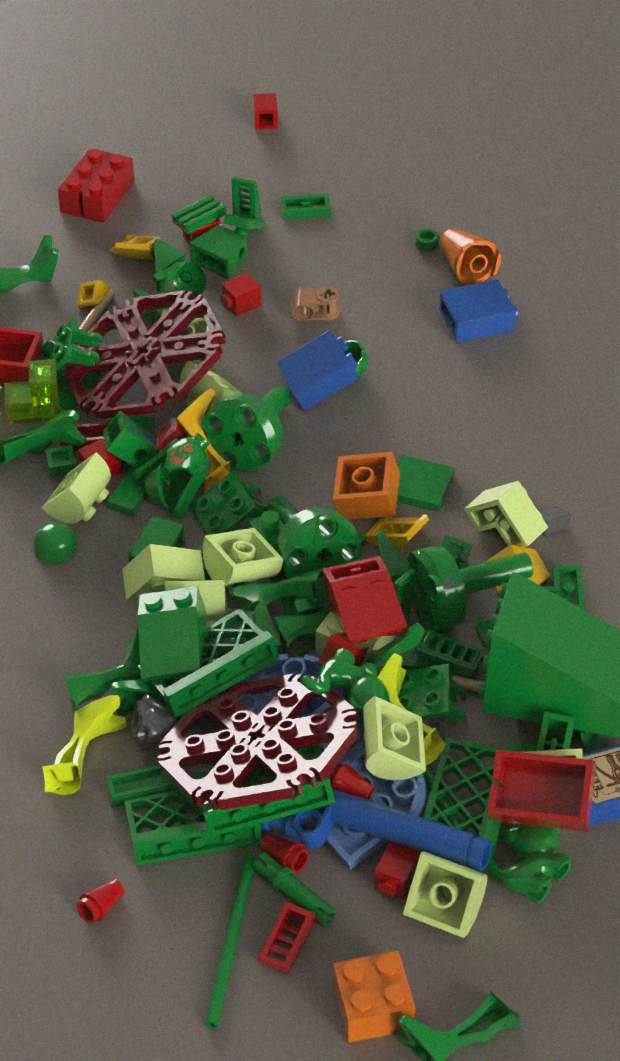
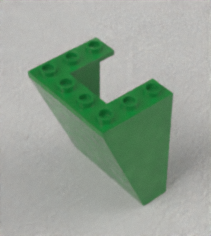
(551, 660)

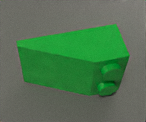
(171, 633)

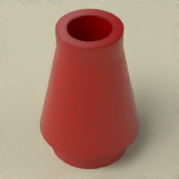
(347, 780)
(285, 852)
(98, 902)

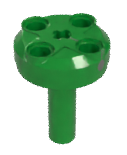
(247, 427)
(313, 544)
(443, 587)

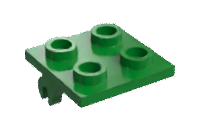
(62, 350)
(227, 505)
(429, 694)

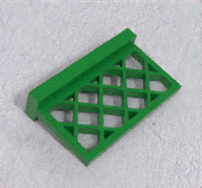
(223, 672)
(237, 818)
(489, 829)
(179, 841)

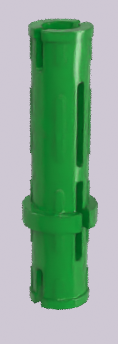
(284, 880)

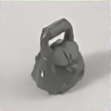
(153, 720)

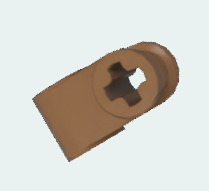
(313, 303)

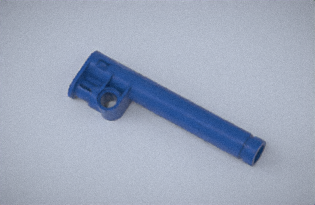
(385, 824)

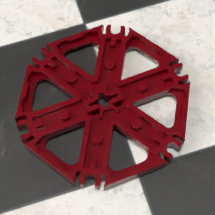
(146, 353)
(257, 740)

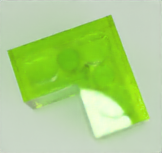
(34, 399)

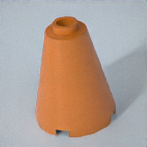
(470, 256)

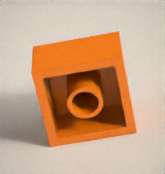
(366, 485)
(372, 995)

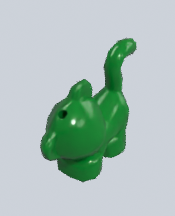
(342, 674)
(533, 873)

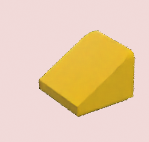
(91, 293)

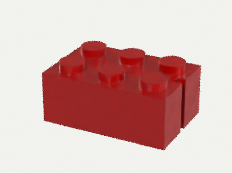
(101, 181)
(16, 351)
(542, 790)

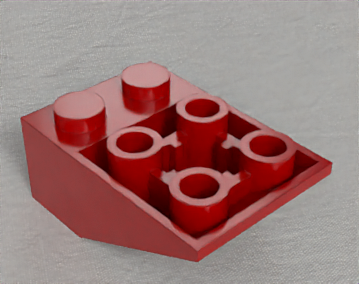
(364, 599)

